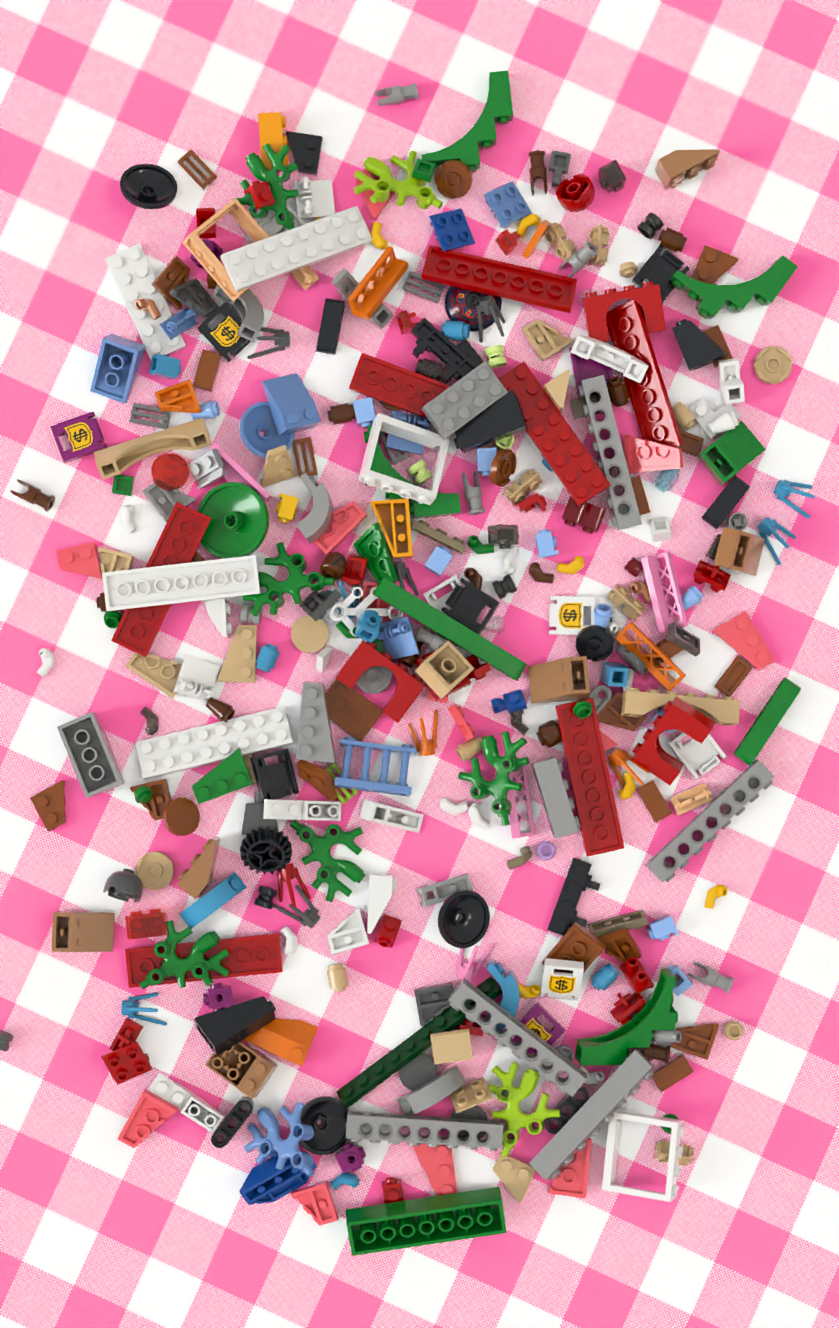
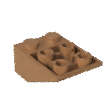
(684, 164)
(739, 551)
(559, 680)
(200, 875)
(82, 931)
(243, 1068)

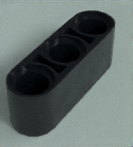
(330, 326)
(725, 502)
(564, 1118)
(228, 1130)

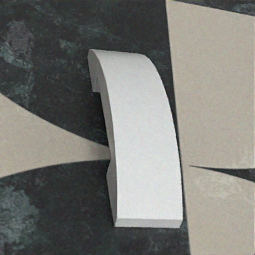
(610, 356)

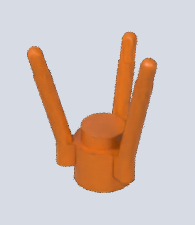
(426, 747)
(619, 758)

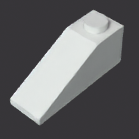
(391, 816)
(379, 895)

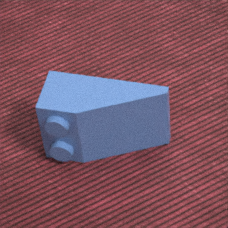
(117, 367)
(290, 404)

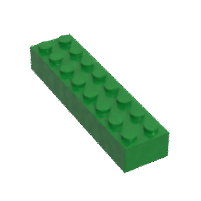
(425, 1221)

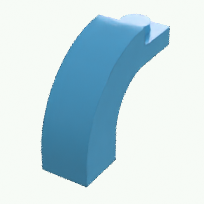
(212, 900)
(509, 986)

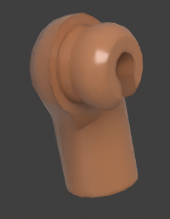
(149, 306)
(640, 588)

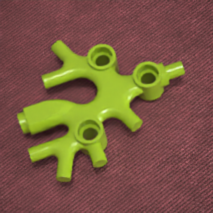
(408, 187)
(512, 1114)

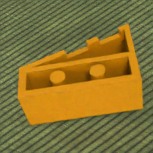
(272, 132)
(395, 525)

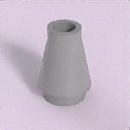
(666, 1036)

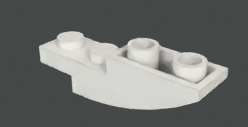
(218, 613)
(302, 810)
(187, 1102)

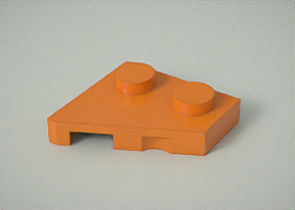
(178, 398)

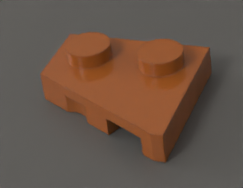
(713, 265)
(172, 276)
(612, 715)
(317, 778)
(158, 800)
(51, 805)
(620, 945)
(697, 1039)

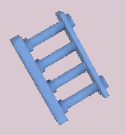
(363, 782)

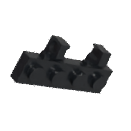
(433, 341)
(575, 882)

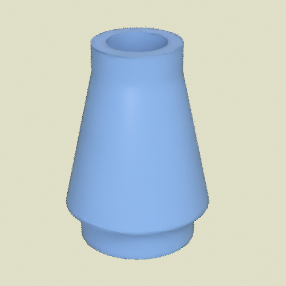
(209, 410)
(691, 597)
(602, 615)

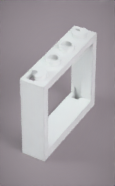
(411, 433)
(612, 1155)

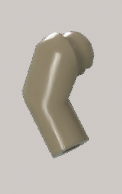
(521, 860)

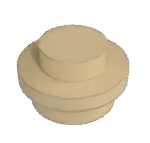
(628, 269)
(733, 1030)

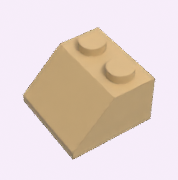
(444, 669)

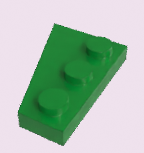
(373, 546)
(223, 779)

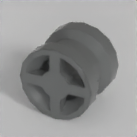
(5, 1039)

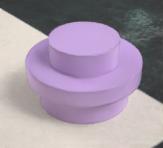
(546, 850)

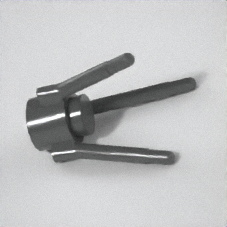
(488, 305)
(280, 338)
(402, 572)
(308, 917)

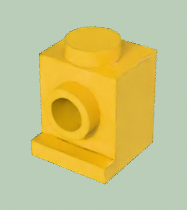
(287, 508)

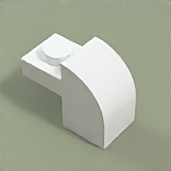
(729, 381)

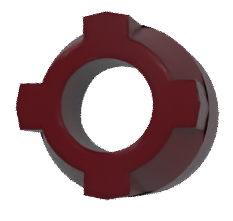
(634, 567)

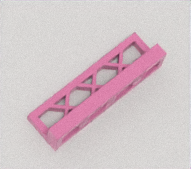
(237, 474)
(660, 592)
(514, 823)

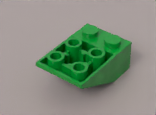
(731, 453)

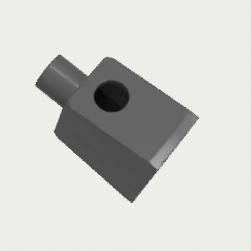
(254, 817)

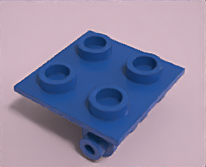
(451, 229)

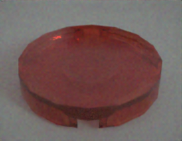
(170, 471)

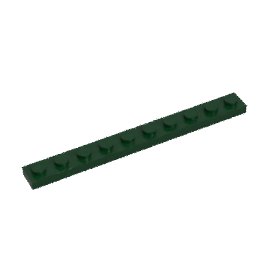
(409, 1049)

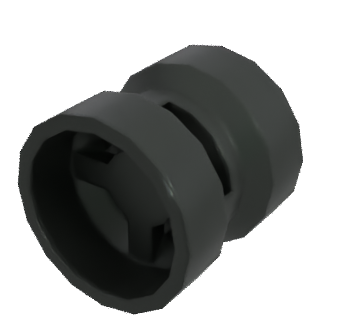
(650, 225)
(505, 586)

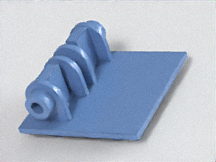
(507, 204)
(402, 444)
(398, 638)

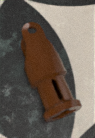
(537, 169)
(35, 496)
(656, 1053)

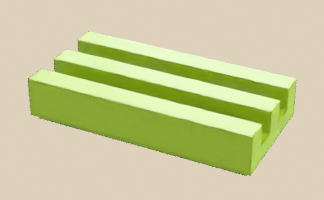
(349, 795)

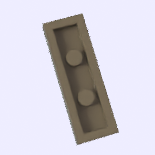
(439, 536)
(631, 920)

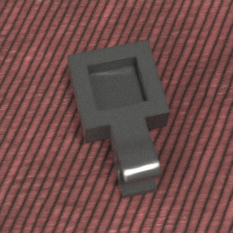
(559, 164)

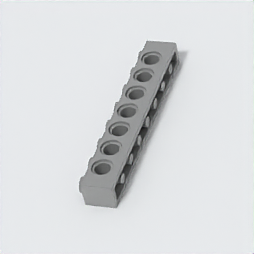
(599, 386)
(764, 780)
(567, 1085)
(415, 1122)

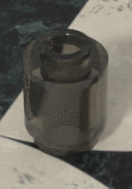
(429, 368)

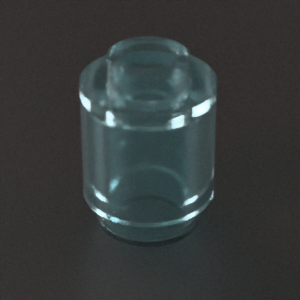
(666, 479)

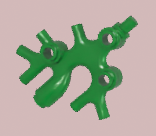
(275, 182)
(292, 585)
(502, 782)
(321, 852)
(179, 967)

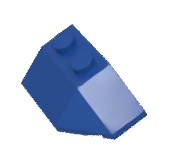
(269, 1184)

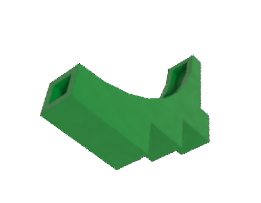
(483, 134)
(736, 296)
(444, 504)
(637, 1032)

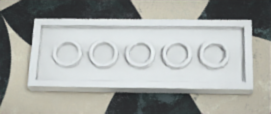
(134, 281)

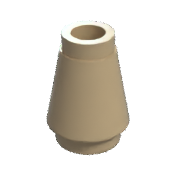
(469, 749)

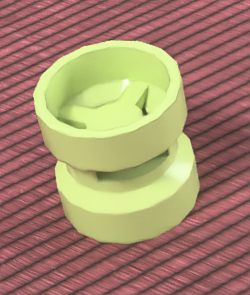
(496, 356)
(507, 442)
(420, 472)

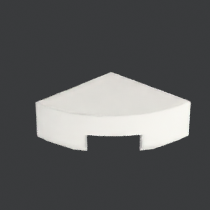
(323, 658)

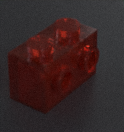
(146, 925)

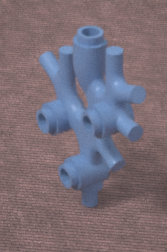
(275, 1146)

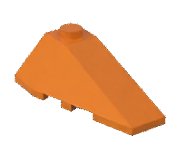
(285, 1038)

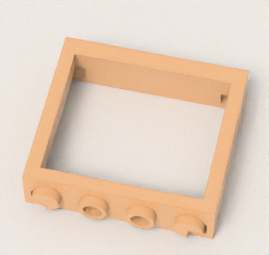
(208, 259)

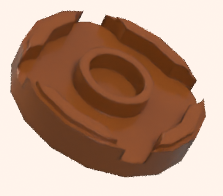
(453, 179)
(502, 467)
(181, 816)

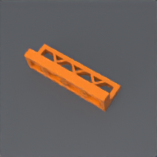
(378, 286)
(651, 664)

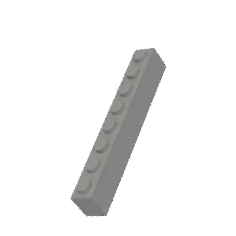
(592, 1115)

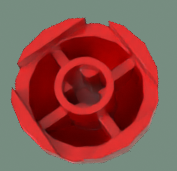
(576, 193)

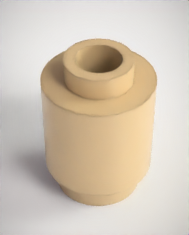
(683, 416)
(337, 977)

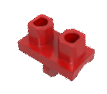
(712, 575)
(636, 975)
(626, 1006)
(127, 1034)

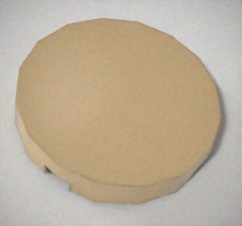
(772, 365)
(309, 634)
(155, 870)

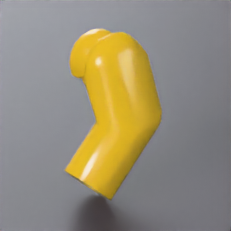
(377, 240)
(571, 568)
(714, 893)

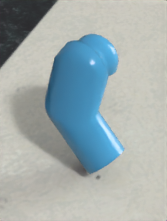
(345, 1178)

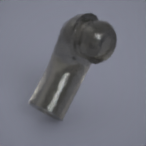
(152, 721)
(516, 722)

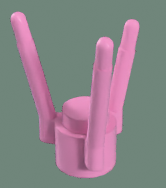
(467, 969)

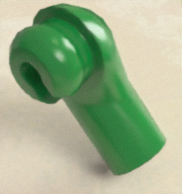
(478, 547)
(345, 631)

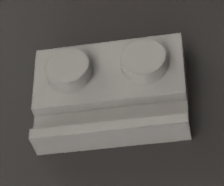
(207, 468)

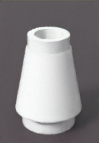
(724, 423)

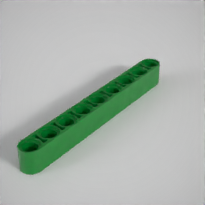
(449, 629)

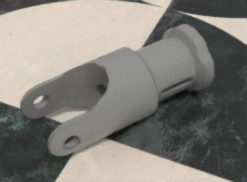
(397, 94)
(580, 258)
(473, 494)
(433, 640)
(713, 978)

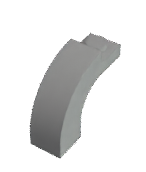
(346, 284)
(249, 310)
(320, 516)
(432, 1092)

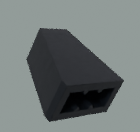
(696, 345)

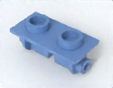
(179, 323)

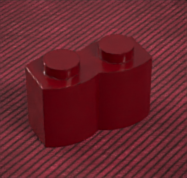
(585, 516)

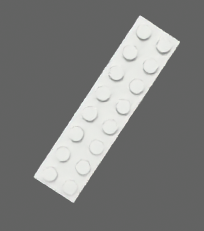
(296, 248)
(181, 583)
(213, 742)

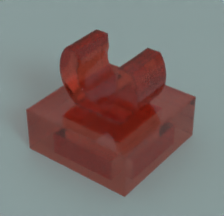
(507, 241)
(404, 322)

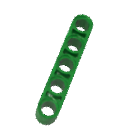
(767, 721)

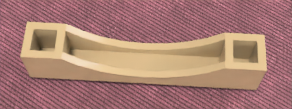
(119, 457)
(721, 711)

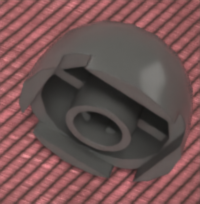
(124, 885)

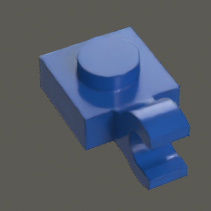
(512, 702)

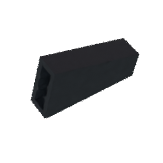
(492, 424)
(233, 1024)

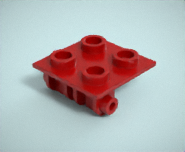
(127, 1062)

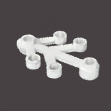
(359, 609)

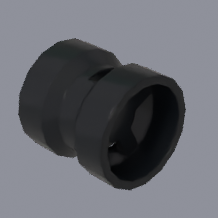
(265, 897)

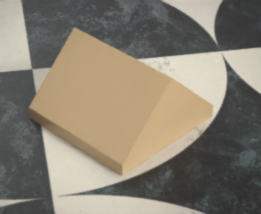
(557, 389)
(451, 1046)

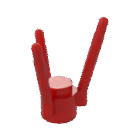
(287, 875)

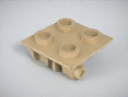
(470, 1095)

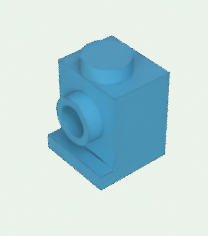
(369, 622)

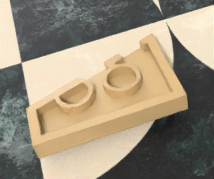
(241, 656)
(156, 671)

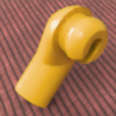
(526, 222)
(629, 787)
(529, 991)

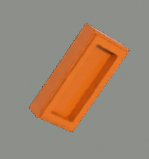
(536, 238)

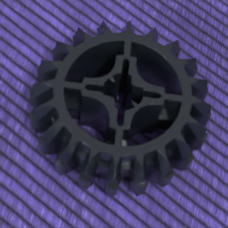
(266, 850)

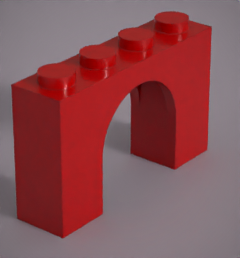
(647, 297)
(407, 686)
(677, 716)

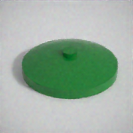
(237, 520)

